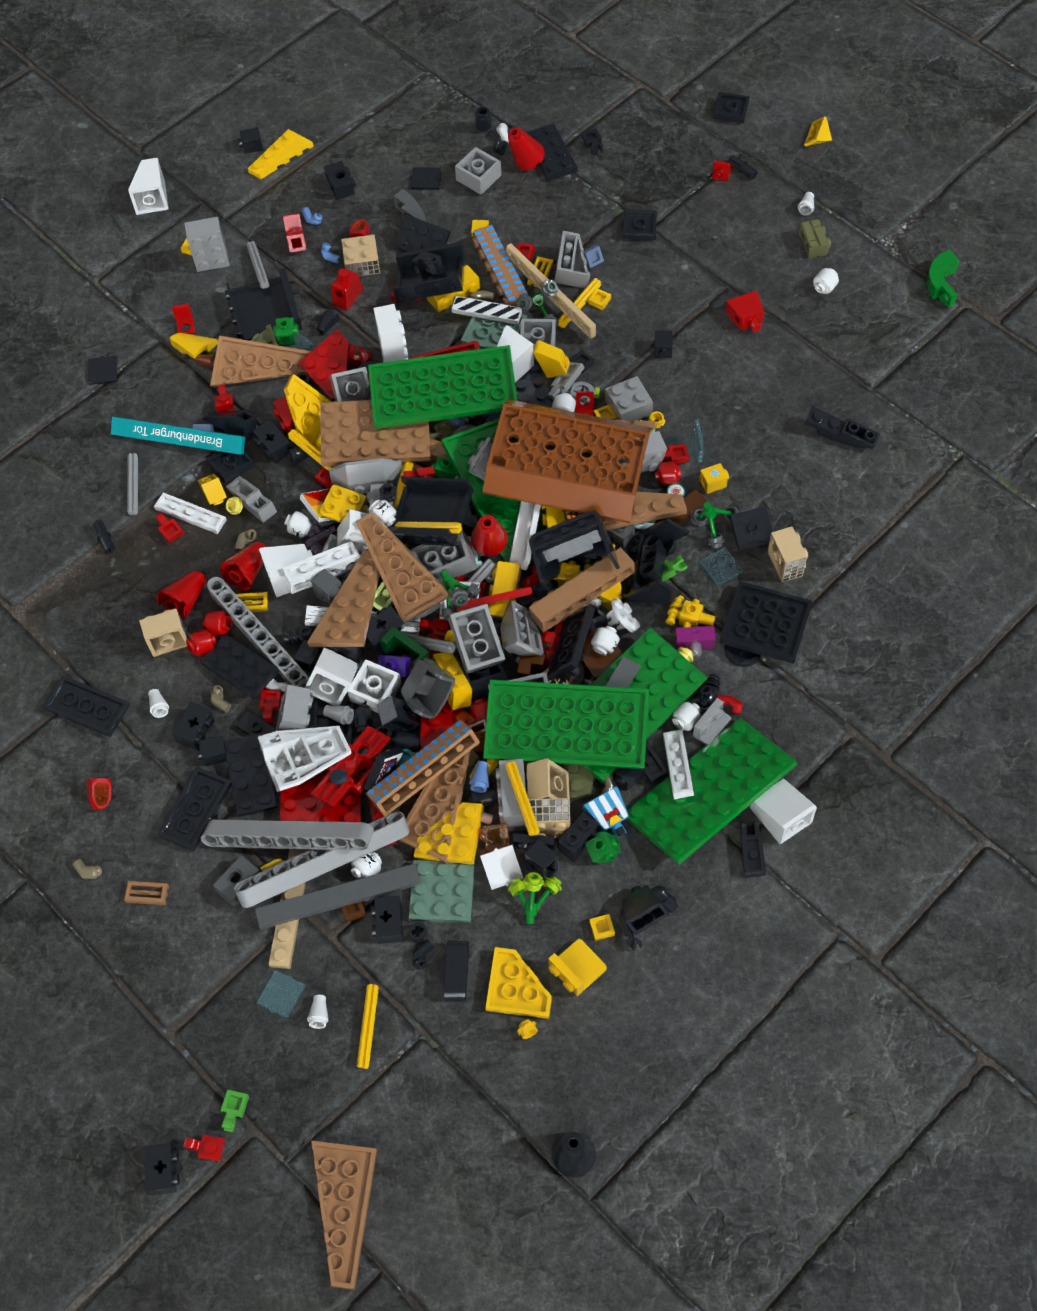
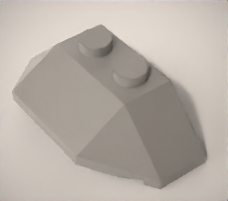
(361, 474)
(520, 632)

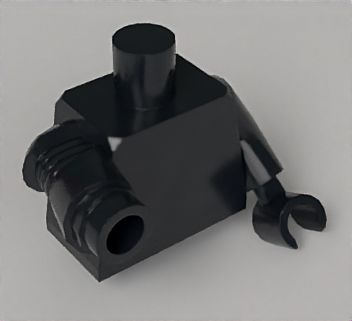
(643, 909)

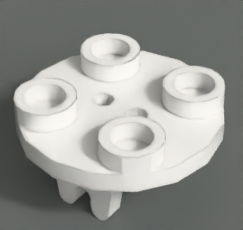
(622, 615)

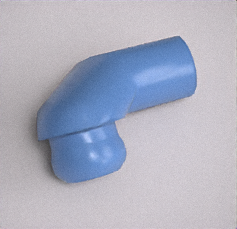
(328, 255)

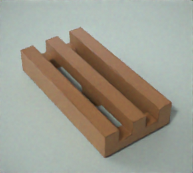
(145, 900)

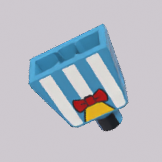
(608, 811)

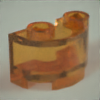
(494, 836)

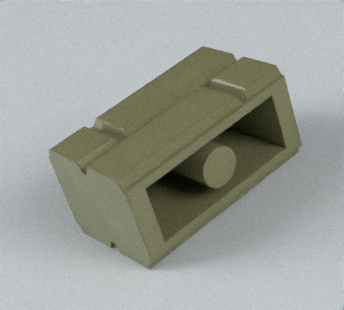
(814, 238)

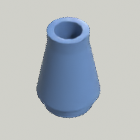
(480, 780)

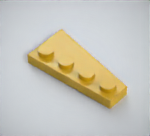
(279, 153)

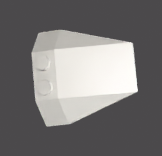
(301, 753)

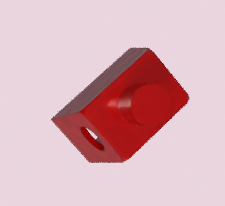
(345, 289)
(746, 311)

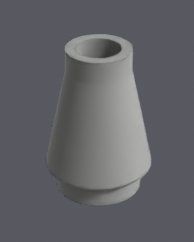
(340, 714)

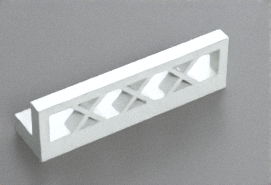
(525, 528)
(307, 569)

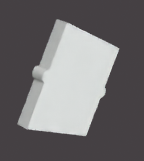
(501, 866)

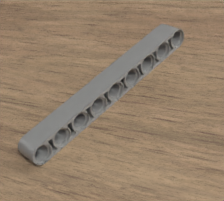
(256, 632)
(288, 834)
(315, 863)

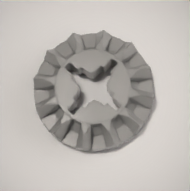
(581, 386)

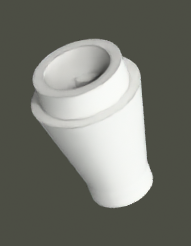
(806, 205)
(158, 705)
(318, 1013)

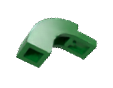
(941, 267)

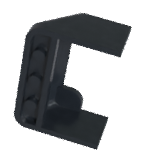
(569, 540)
(634, 586)

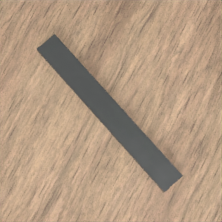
(337, 896)

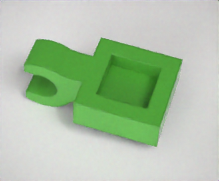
(672, 566)
(233, 1105)

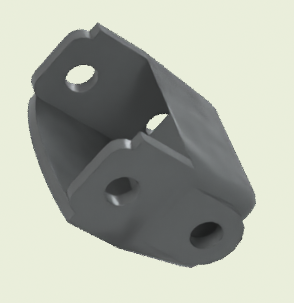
(427, 688)

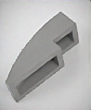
(252, 499)

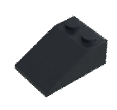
(481, 679)

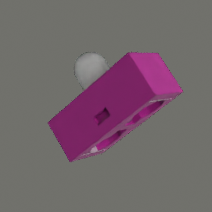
(695, 639)

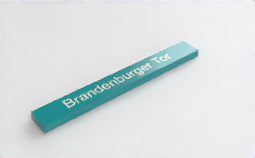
(178, 435)

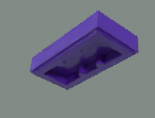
(395, 663)

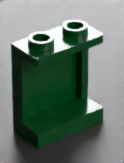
(396, 642)

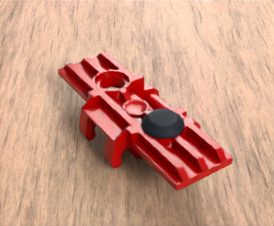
(339, 775)

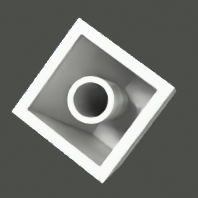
(148, 188)
(521, 351)
(278, 557)
(331, 677)
(783, 810)

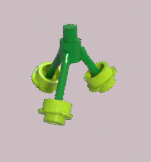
(533, 883)

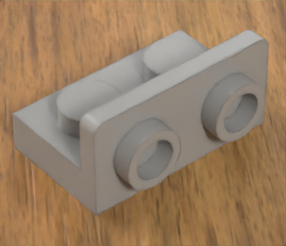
(479, 462)
(711, 723)

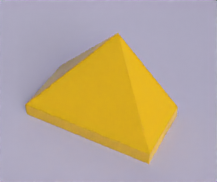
(818, 132)

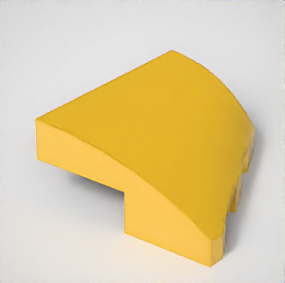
(192, 344)

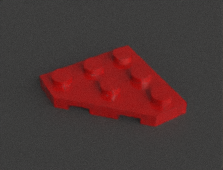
(327, 359)
(444, 720)

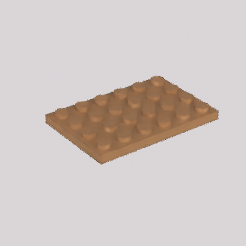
(351, 436)

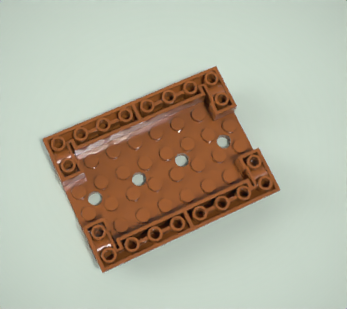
(562, 475)

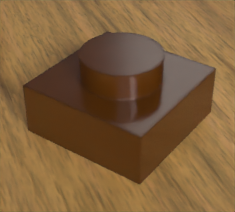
(353, 911)

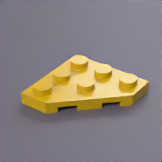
(304, 407)
(463, 833)
(515, 987)

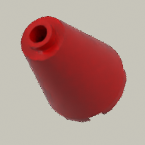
(525, 149)
(489, 536)
(243, 567)
(182, 593)

